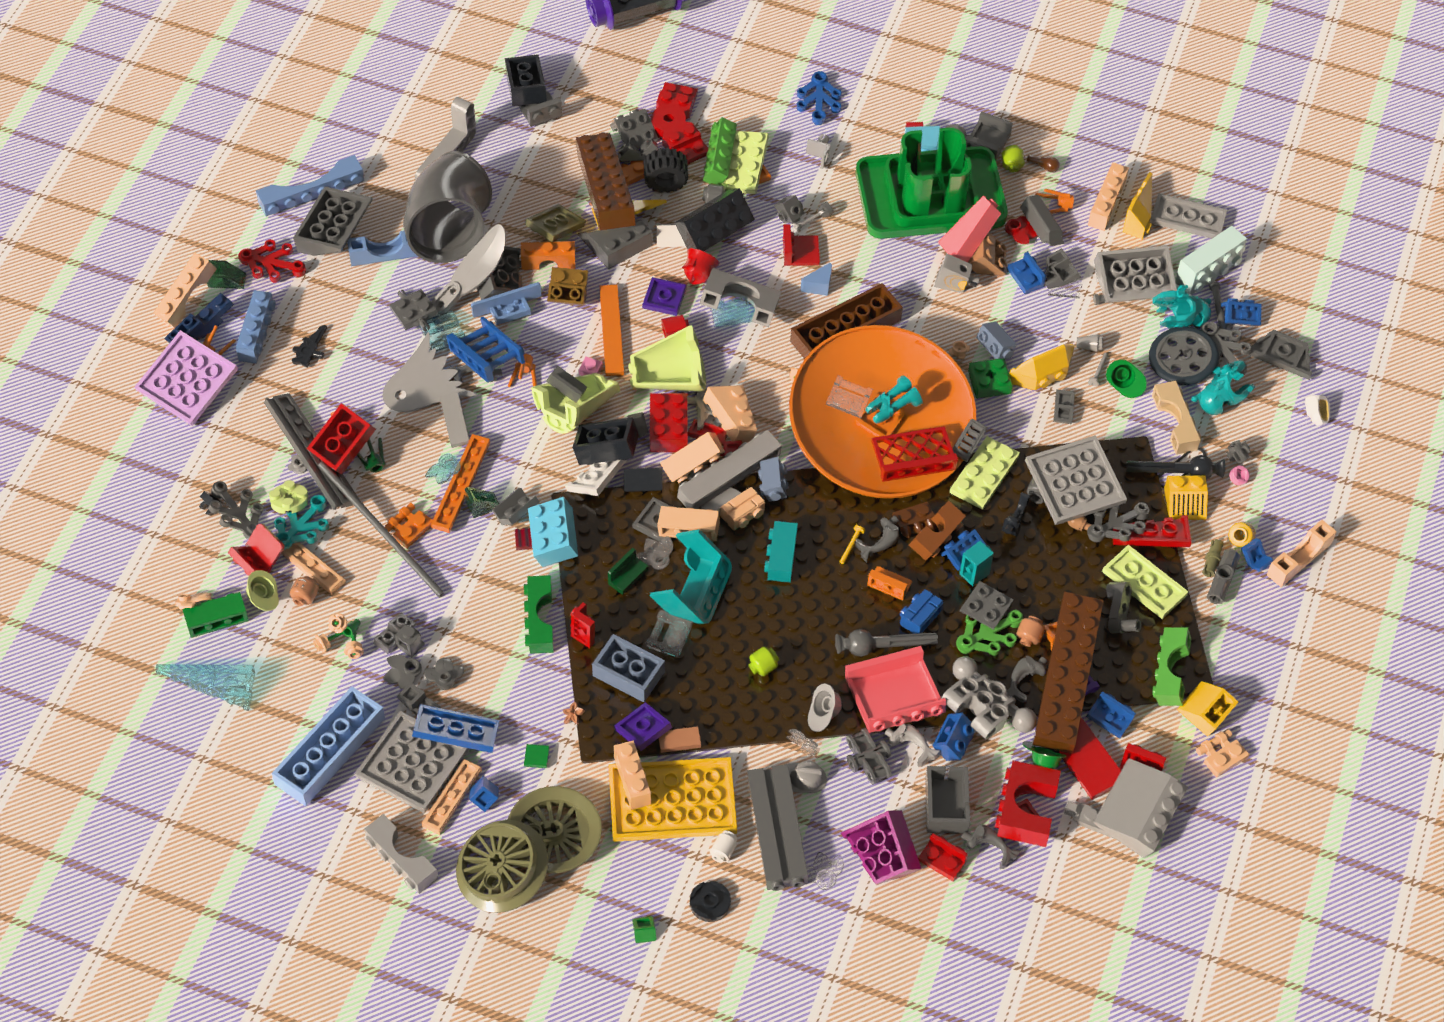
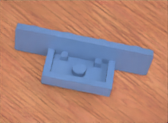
(507, 305)

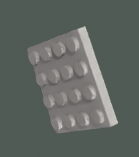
(1075, 480)
(410, 766)

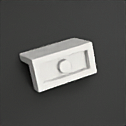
(668, 236)

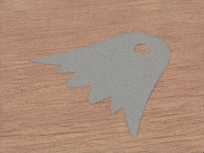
(422, 381)

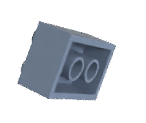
(628, 668)

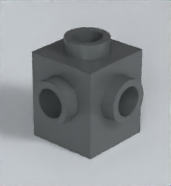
(789, 209)

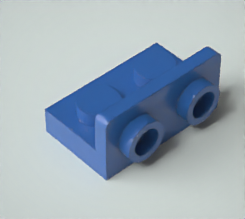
(1027, 274)
(1242, 313)
(955, 550)

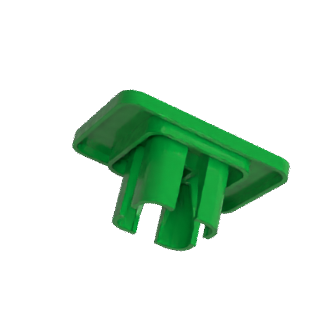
(927, 189)

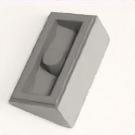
(720, 500)

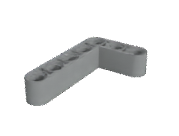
(459, 136)

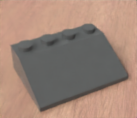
(330, 222)

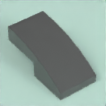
(1064, 406)
(413, 696)

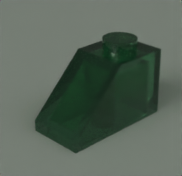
(226, 276)

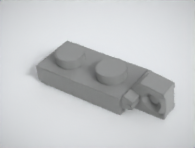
(1084, 816)

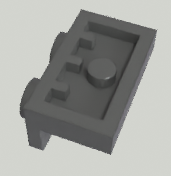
(514, 507)

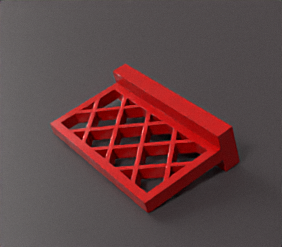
(917, 466)

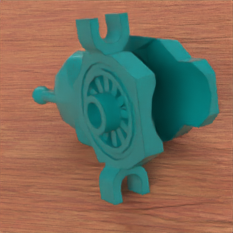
(1186, 308)
(1220, 391)

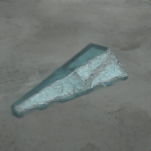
(226, 682)

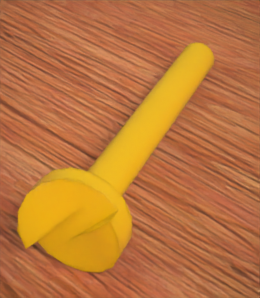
(859, 530)

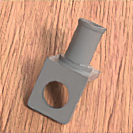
(819, 148)

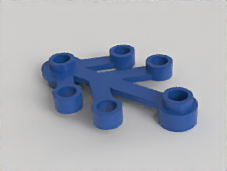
(820, 81)

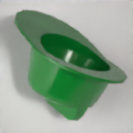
(1126, 378)
(1044, 756)

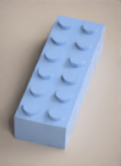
(328, 746)

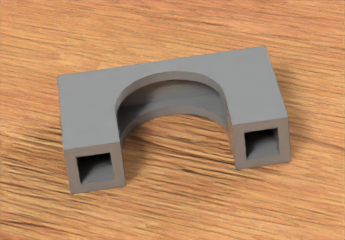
(723, 284)

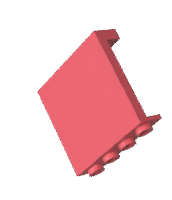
(894, 689)

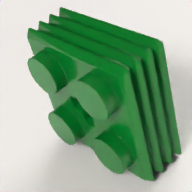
(990, 378)

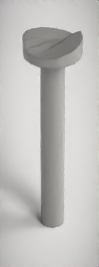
(1094, 381)

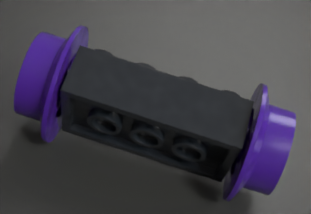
(616, 11)

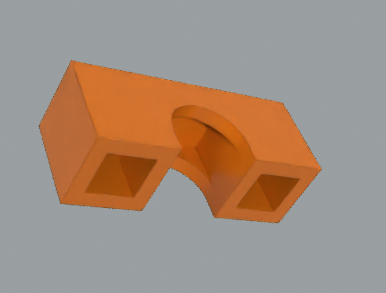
(536, 252)

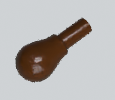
(1049, 163)

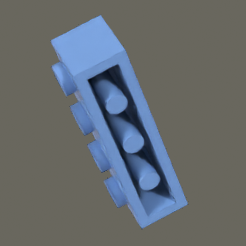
(255, 326)

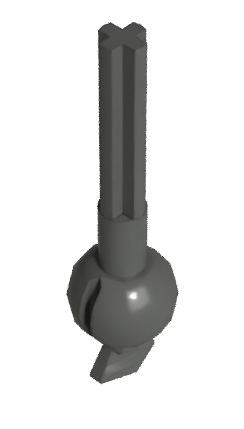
(861, 641)

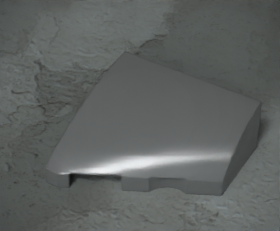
(1060, 270)

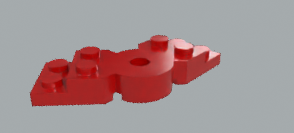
(669, 121)

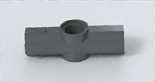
(1221, 584)

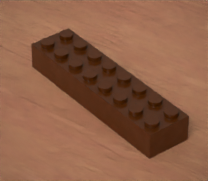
(605, 181)
(1068, 673)

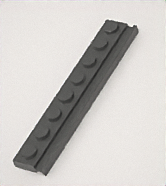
(300, 435)

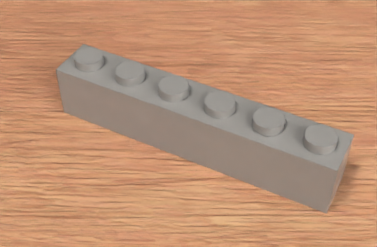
(729, 470)

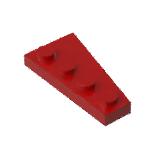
(1163, 533)

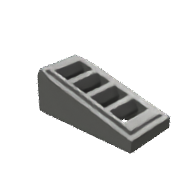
(974, 429)

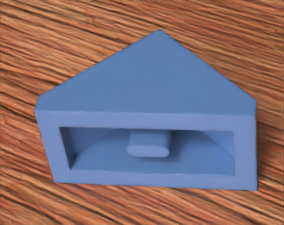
(817, 281)

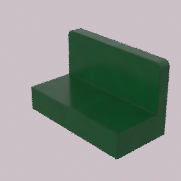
(626, 572)

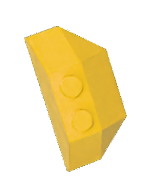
(1043, 368)

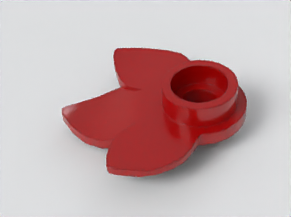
(1020, 230)

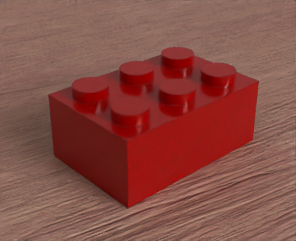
(668, 422)
(341, 438)

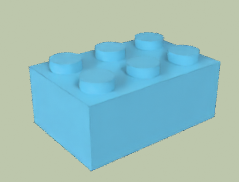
(553, 532)

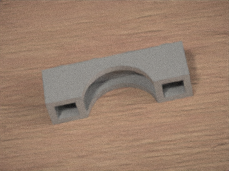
(416, 871)

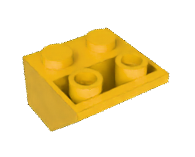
(1207, 706)

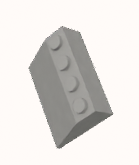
(1134, 273)
(1140, 806)

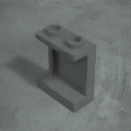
(990, 133)

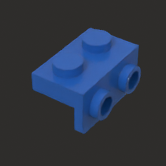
(1111, 714)

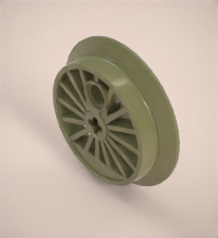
(586, 818)
(498, 866)

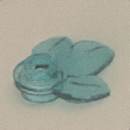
(444, 469)

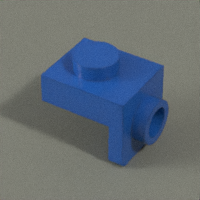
(1256, 556)

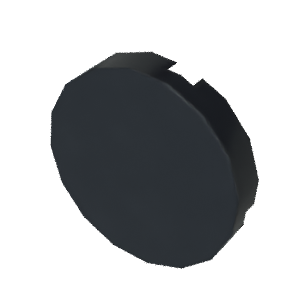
(710, 901)

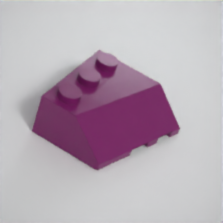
(884, 846)

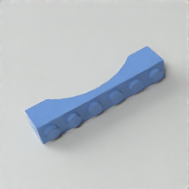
(279, 198)

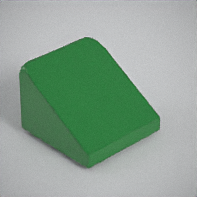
(644, 929)

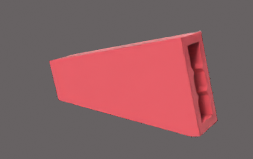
(971, 230)

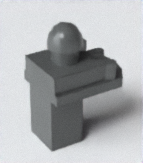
(640, 423)

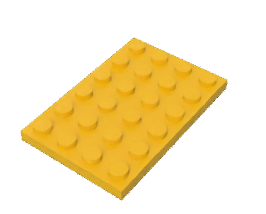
(686, 801)

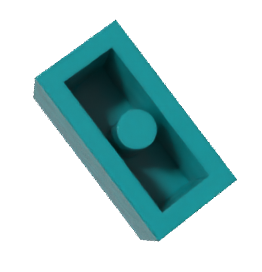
(976, 563)

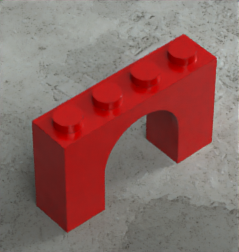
(1015, 822)

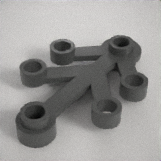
(1224, 346)
(219, 490)
(1098, 531)

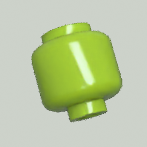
(1013, 158)
(763, 661)

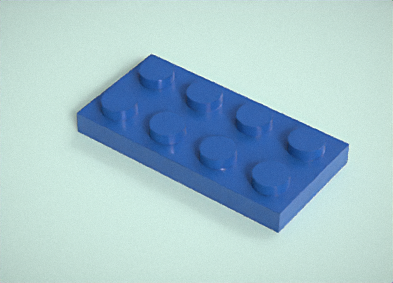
(455, 728)

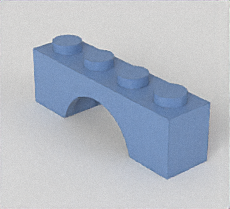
(367, 252)

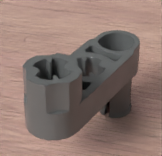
(1120, 595)

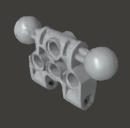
(986, 700)

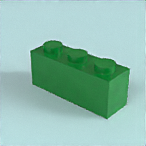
(215, 614)

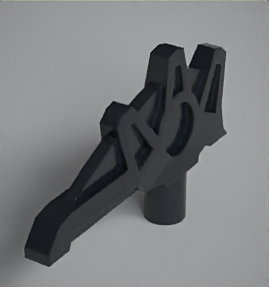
(307, 349)

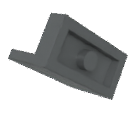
(566, 384)

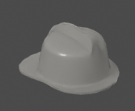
(824, 707)
(807, 777)

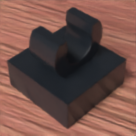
(207, 497)

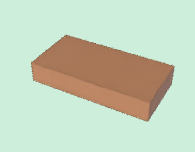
(680, 739)

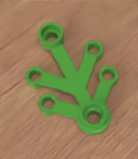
(988, 634)

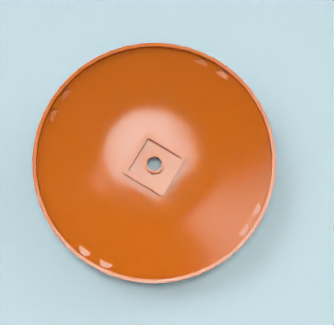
(875, 358)

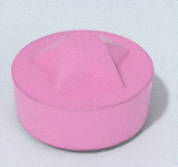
(1239, 475)

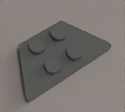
(1283, 352)

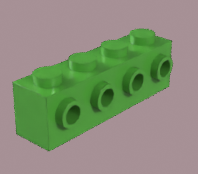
(719, 151)

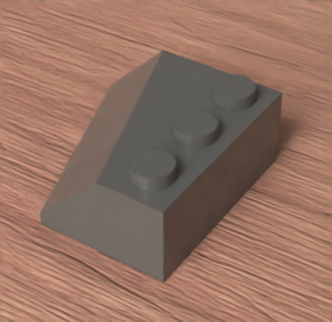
(505, 276)

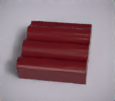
(523, 539)

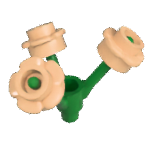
(340, 625)

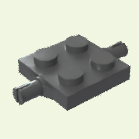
(413, 309)

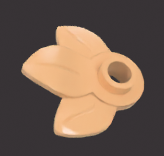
(188, 601)

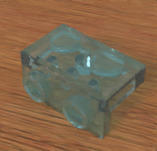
(731, 313)

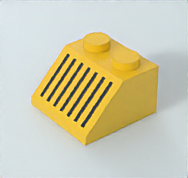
(1186, 497)

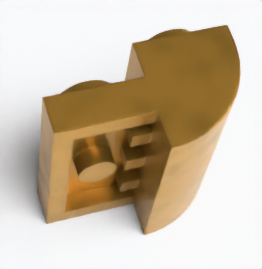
(568, 286)

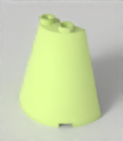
(670, 364)
(563, 413)

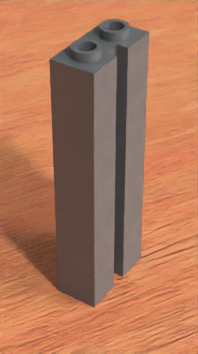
(777, 828)

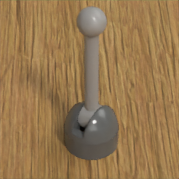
(824, 210)

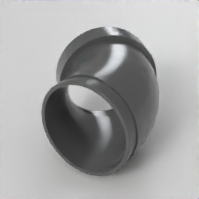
(433, 224)

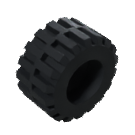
(665, 170)

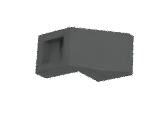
(631, 153)

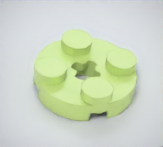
(289, 497)

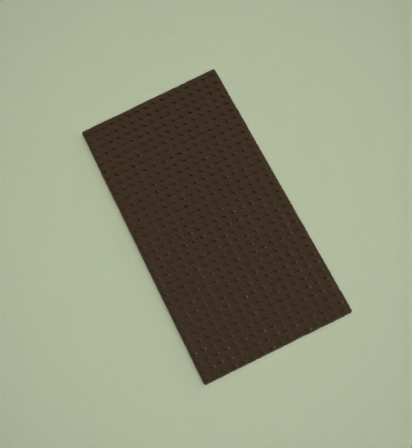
(799, 619)

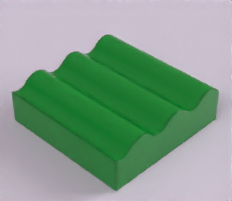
(536, 756)

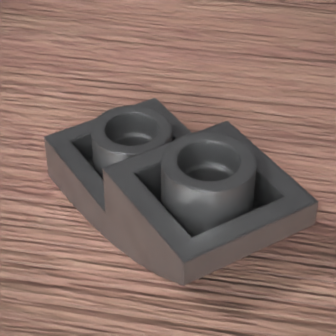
(386, 639)

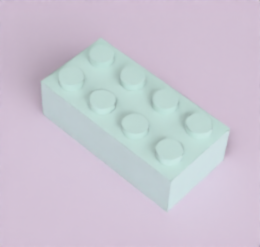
(1211, 260)

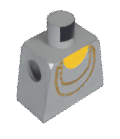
(955, 275)

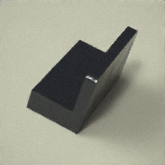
(643, 479)

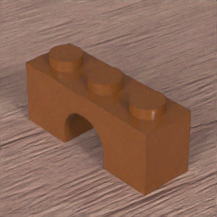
(928, 541)

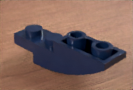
(204, 321)

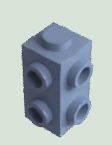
(996, 340)
(773, 479)

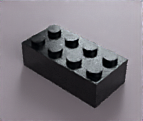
(715, 220)

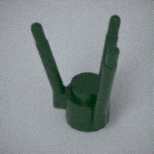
(374, 462)

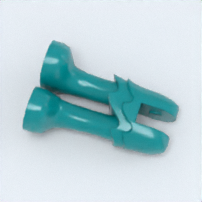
(886, 409)

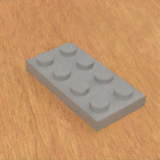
(1188, 216)

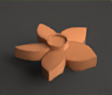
(573, 713)

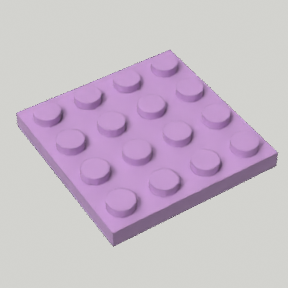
(186, 378)

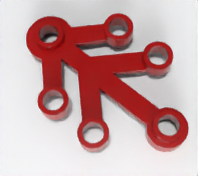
(249, 257)

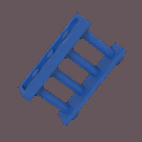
(477, 361)

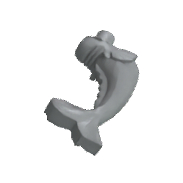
(909, 733)

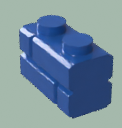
(921, 612)

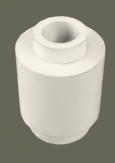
(724, 846)

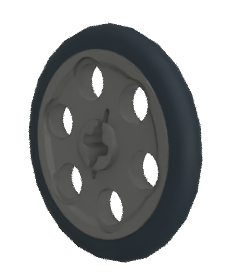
(1186, 375)

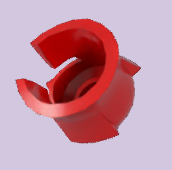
(699, 266)

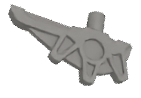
(703, 410)

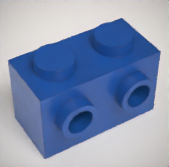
(954, 737)

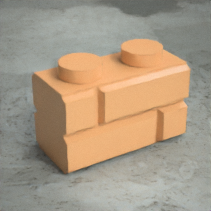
(742, 509)

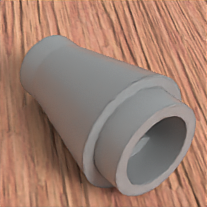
(1091, 342)

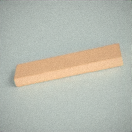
(314, 567)
(451, 796)

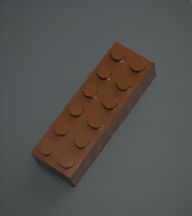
(869, 308)

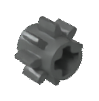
(1238, 451)

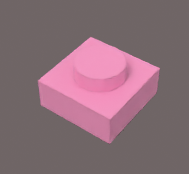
(590, 366)

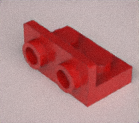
(582, 626)
(943, 857)

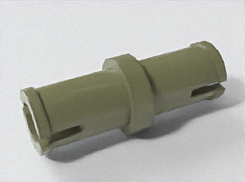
(1212, 558)

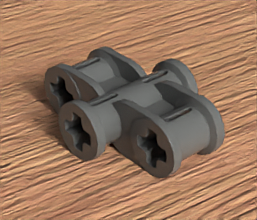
(868, 756)

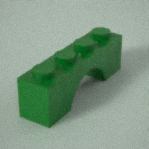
(540, 634)

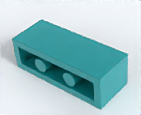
(781, 551)

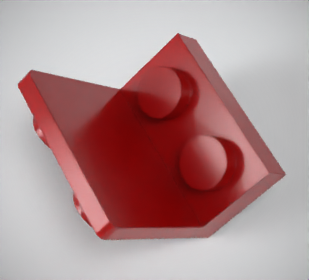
(800, 249)

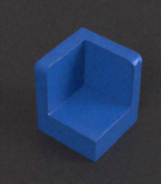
(484, 793)

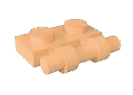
(1225, 758)

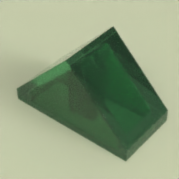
(480, 501)

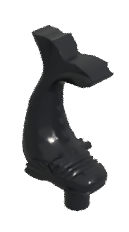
(1012, 523)

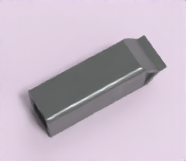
(1042, 220)

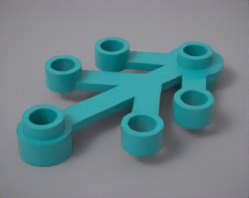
(318, 504)

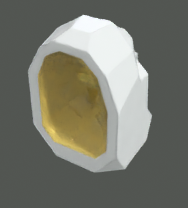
(1318, 409)

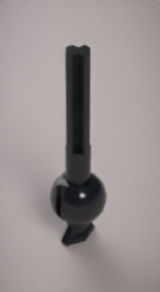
(1198, 466)

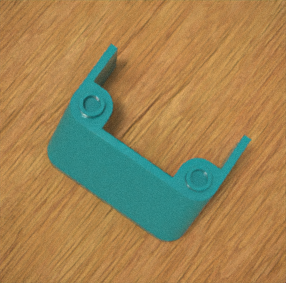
(705, 581)

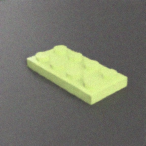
(746, 161)
(984, 472)
(1147, 581)

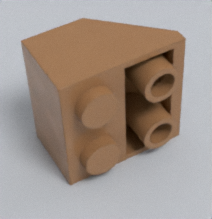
(989, 257)

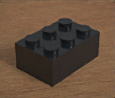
(525, 80)
(605, 441)

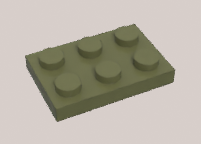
(555, 222)

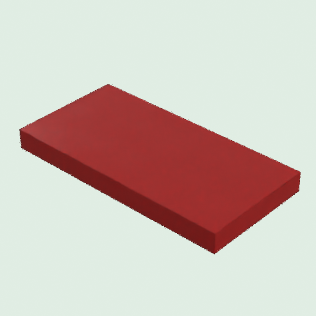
(1091, 763)

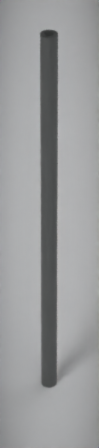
(381, 529)

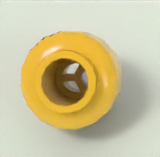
(1235, 533)

